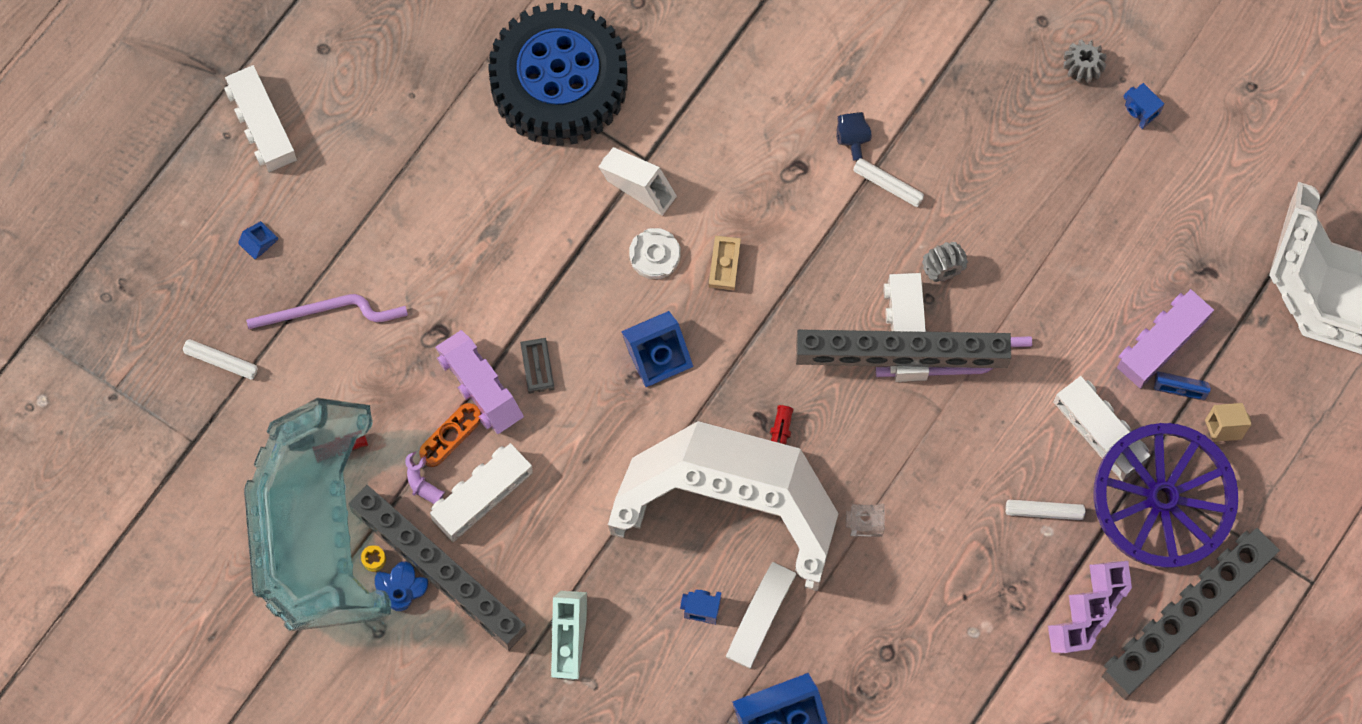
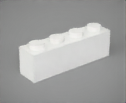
(260, 118)
(906, 314)
(1098, 423)
(481, 492)

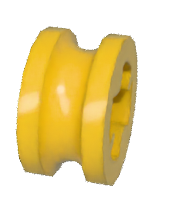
(371, 550)

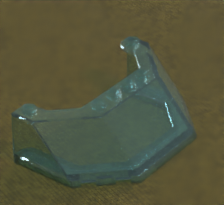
(301, 519)

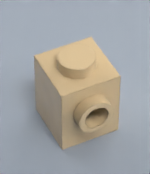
(1228, 422)

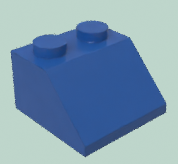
(657, 348)

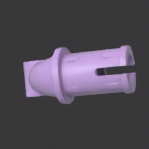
(418, 484)

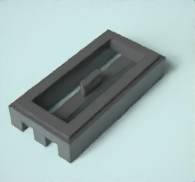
(540, 386)

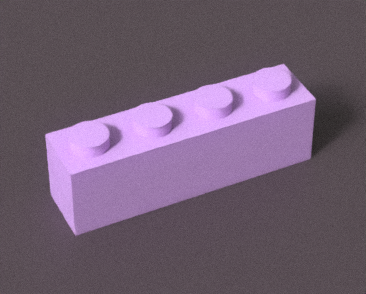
(1165, 338)

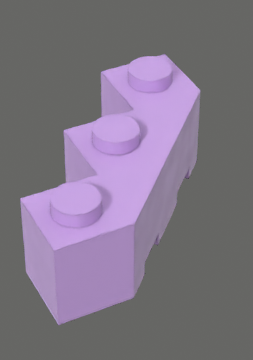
(479, 382)
(1092, 609)

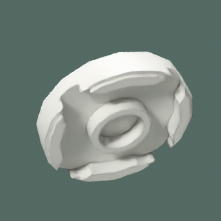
(654, 253)

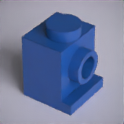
(1143, 104)
(701, 606)

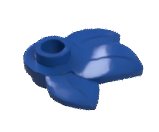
(401, 582)

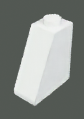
(638, 179)

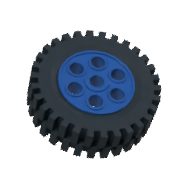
(570, 110)

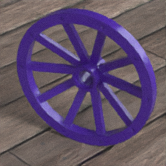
(1134, 550)

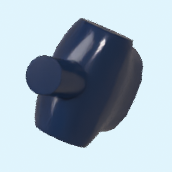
(853, 131)

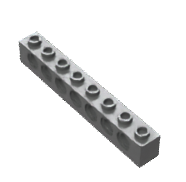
(903, 348)
(1261, 553)
(438, 567)

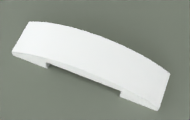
(760, 615)

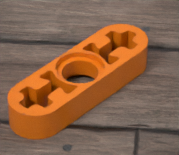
(468, 425)

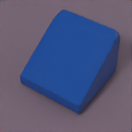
(257, 239)

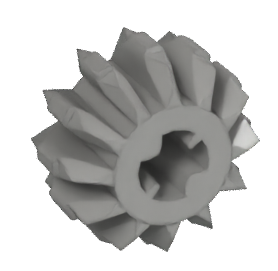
(1084, 61)
(945, 261)

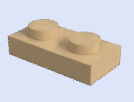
(724, 263)

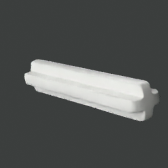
(888, 182)
(220, 359)
(1045, 509)

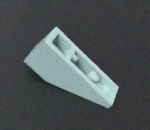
(568, 633)

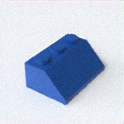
(785, 703)

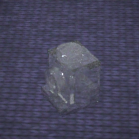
(874, 527)

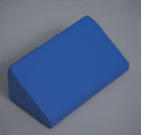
(1181, 386)

